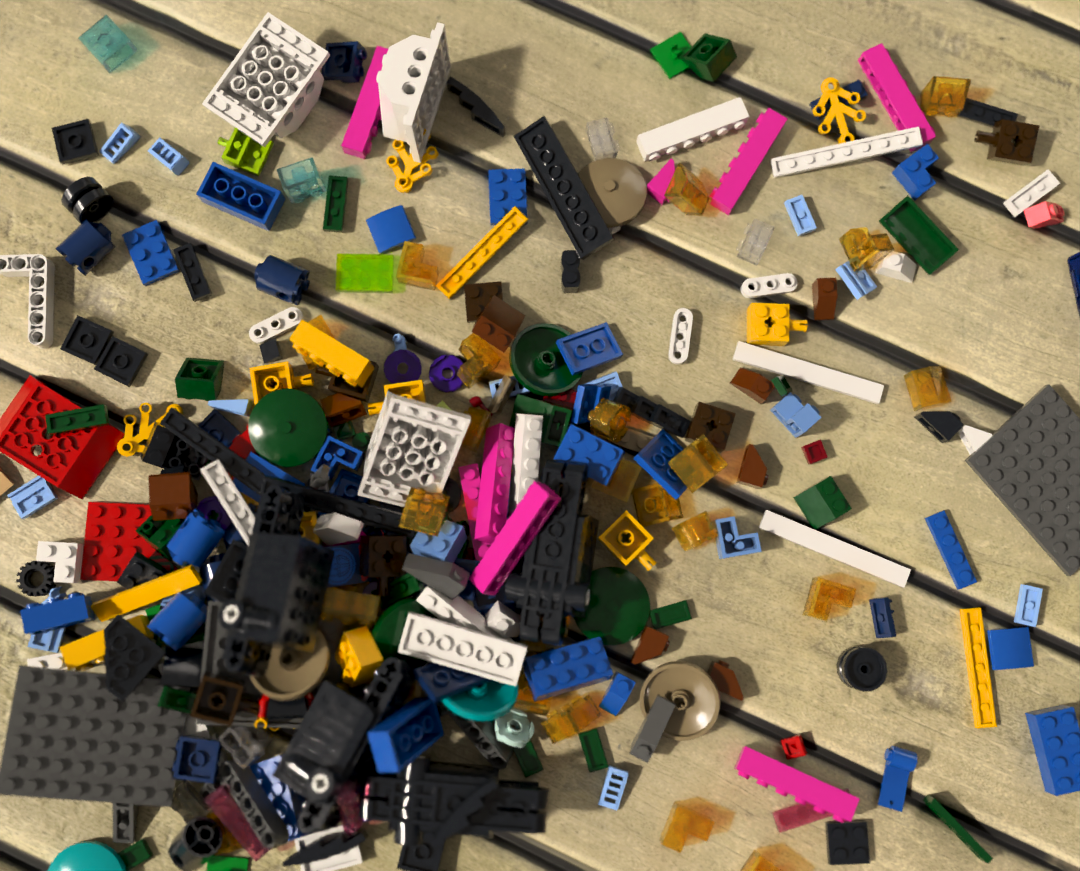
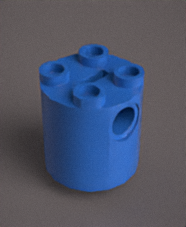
(195, 539)
(179, 619)

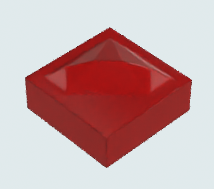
(793, 747)

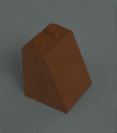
(498, 323)

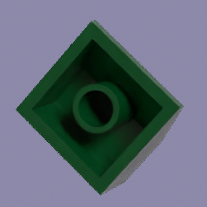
(710, 56)
(199, 379)
(822, 503)

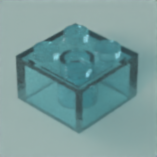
(107, 44)
(301, 180)

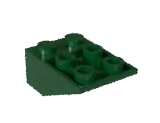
(555, 417)

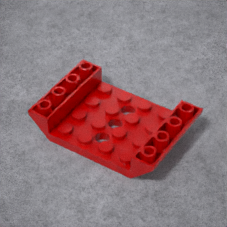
(67, 459)

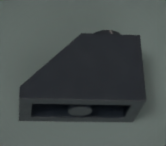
(940, 423)

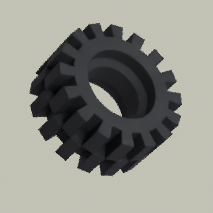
(25, 578)

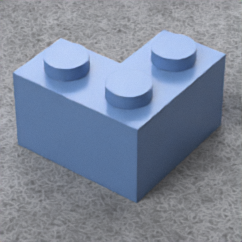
(795, 415)
(730, 543)
(443, 547)

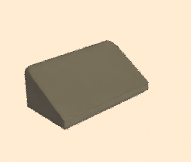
(502, 395)

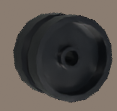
(87, 200)
(865, 659)

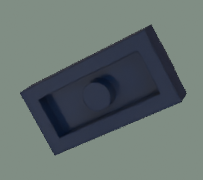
(882, 617)

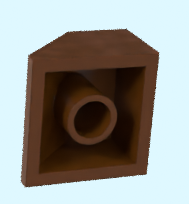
(171, 496)

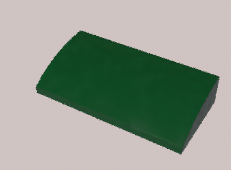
(918, 235)

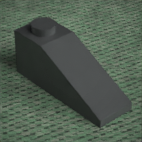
(438, 574)
(652, 728)
(124, 822)

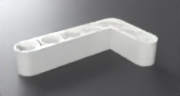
(36, 293)

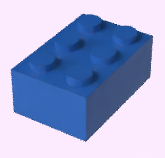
(588, 449)
(57, 613)

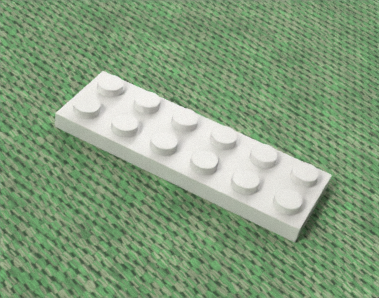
(462, 648)

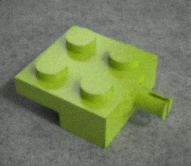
(245, 152)

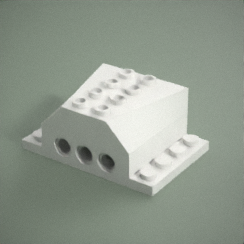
(270, 82)
(413, 87)
(411, 448)

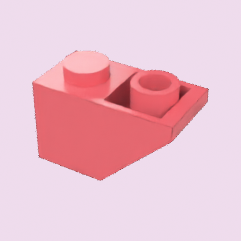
(1044, 215)

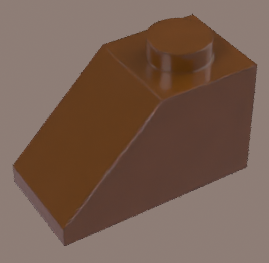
(824, 298)
(752, 385)
(342, 409)
(752, 469)
(650, 645)
(725, 679)

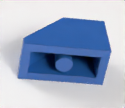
(617, 693)

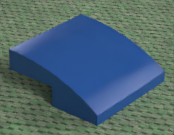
(390, 229)
(587, 399)
(1010, 648)

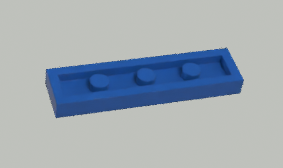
(950, 550)

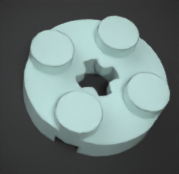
(512, 737)

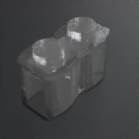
(243, 747)

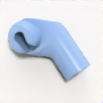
(399, 342)

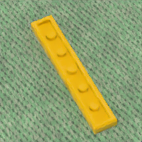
(482, 253)
(146, 593)
(978, 668)

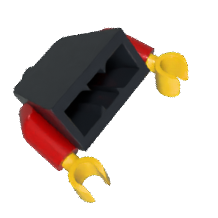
(276, 710)

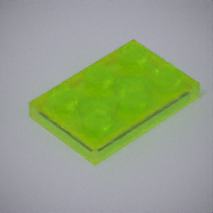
(365, 273)

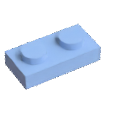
(800, 215)
(1028, 605)

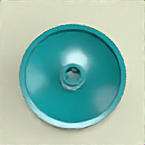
(484, 701)
(88, 857)

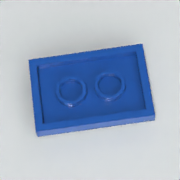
(506, 191)
(150, 253)
(589, 348)

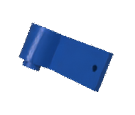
(895, 777)

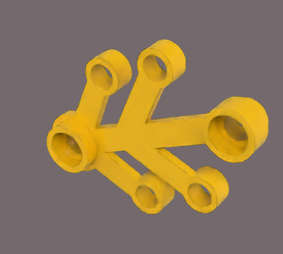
(837, 108)
(410, 165)
(144, 431)

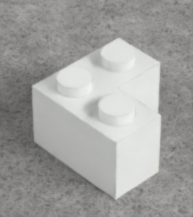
(67, 558)

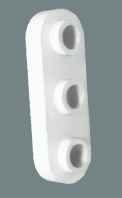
(761, 288)
(683, 329)
(269, 332)

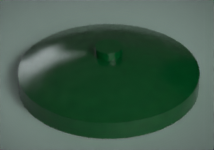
(539, 362)
(288, 427)
(616, 607)
(390, 627)

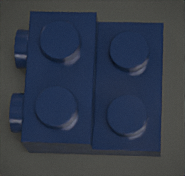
(344, 62)
(197, 759)

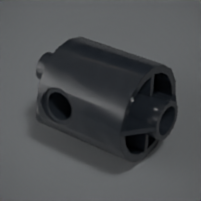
(196, 843)

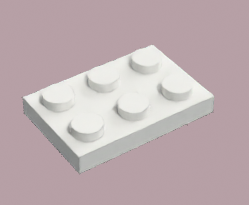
(342, 860)

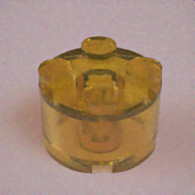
(609, 420)
(695, 531)

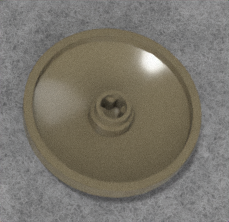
(615, 189)
(294, 672)
(694, 695)

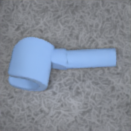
(54, 593)

